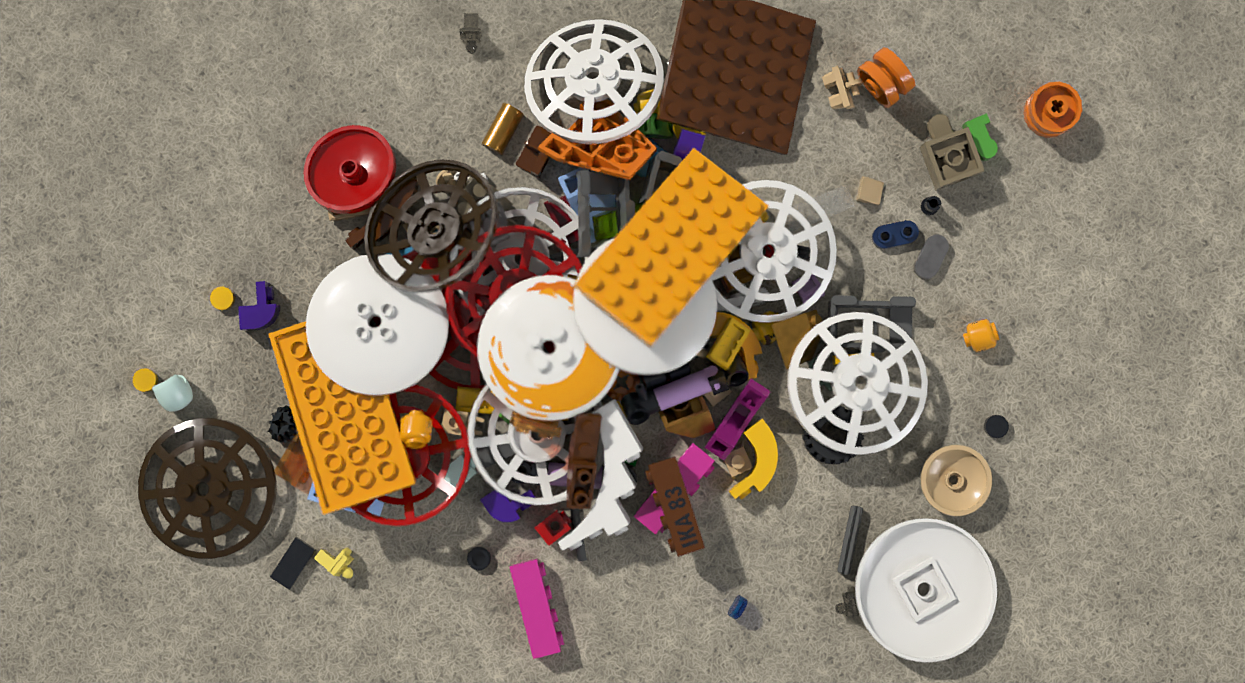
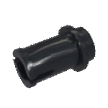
(927, 209)

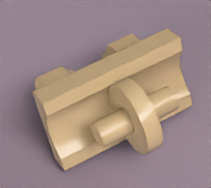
(838, 79)

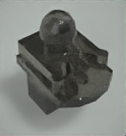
(471, 32)
(849, 605)

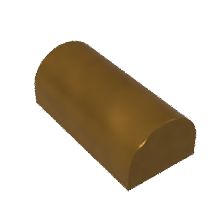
(502, 128)

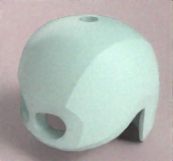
(173, 393)

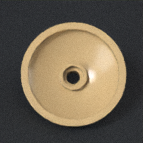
(972, 483)

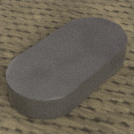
(931, 256)

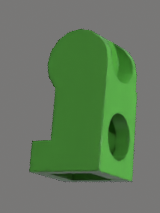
(656, 128)
(985, 145)

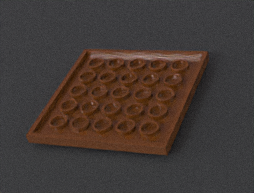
(737, 71)

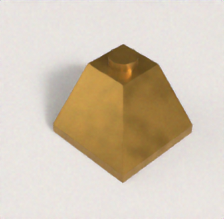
(791, 332)
(688, 418)

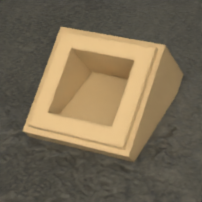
(870, 191)

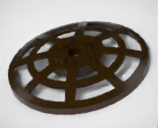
(423, 221)
(219, 486)

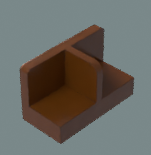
(531, 158)

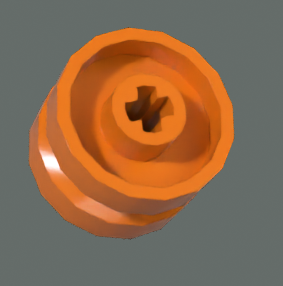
(886, 77)
(1064, 102)

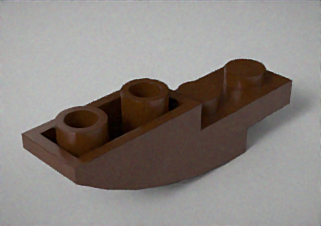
(356, 236)
(582, 459)

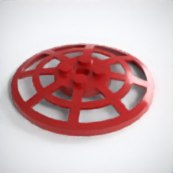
(505, 278)
(419, 461)

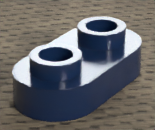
(895, 234)

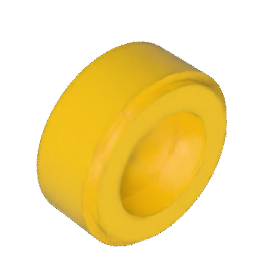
(222, 298)
(145, 379)

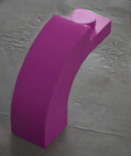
(737, 419)

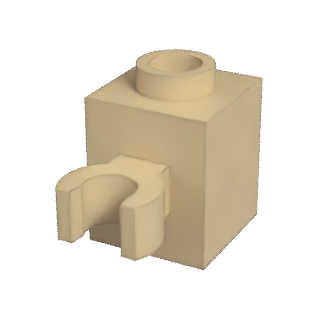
(451, 427)

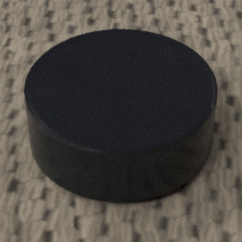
(996, 426)
(479, 558)

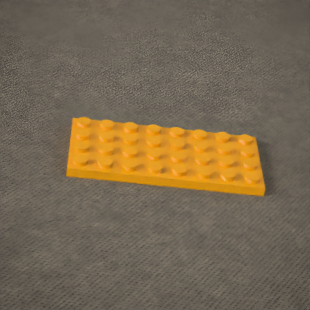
(671, 247)
(345, 435)

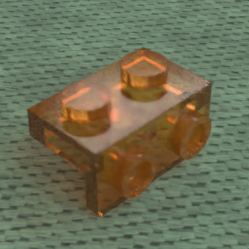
(545, 428)
(293, 464)

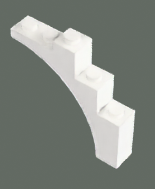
(608, 513)

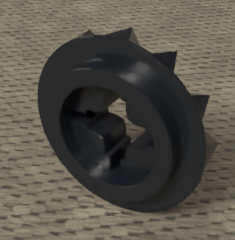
(285, 433)

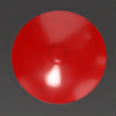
(349, 169)

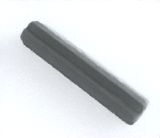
(850, 540)

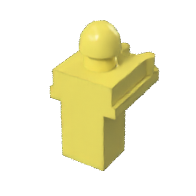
(337, 565)

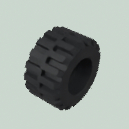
(823, 453)

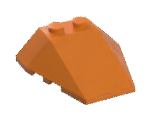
(616, 158)

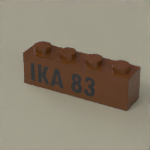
(676, 507)

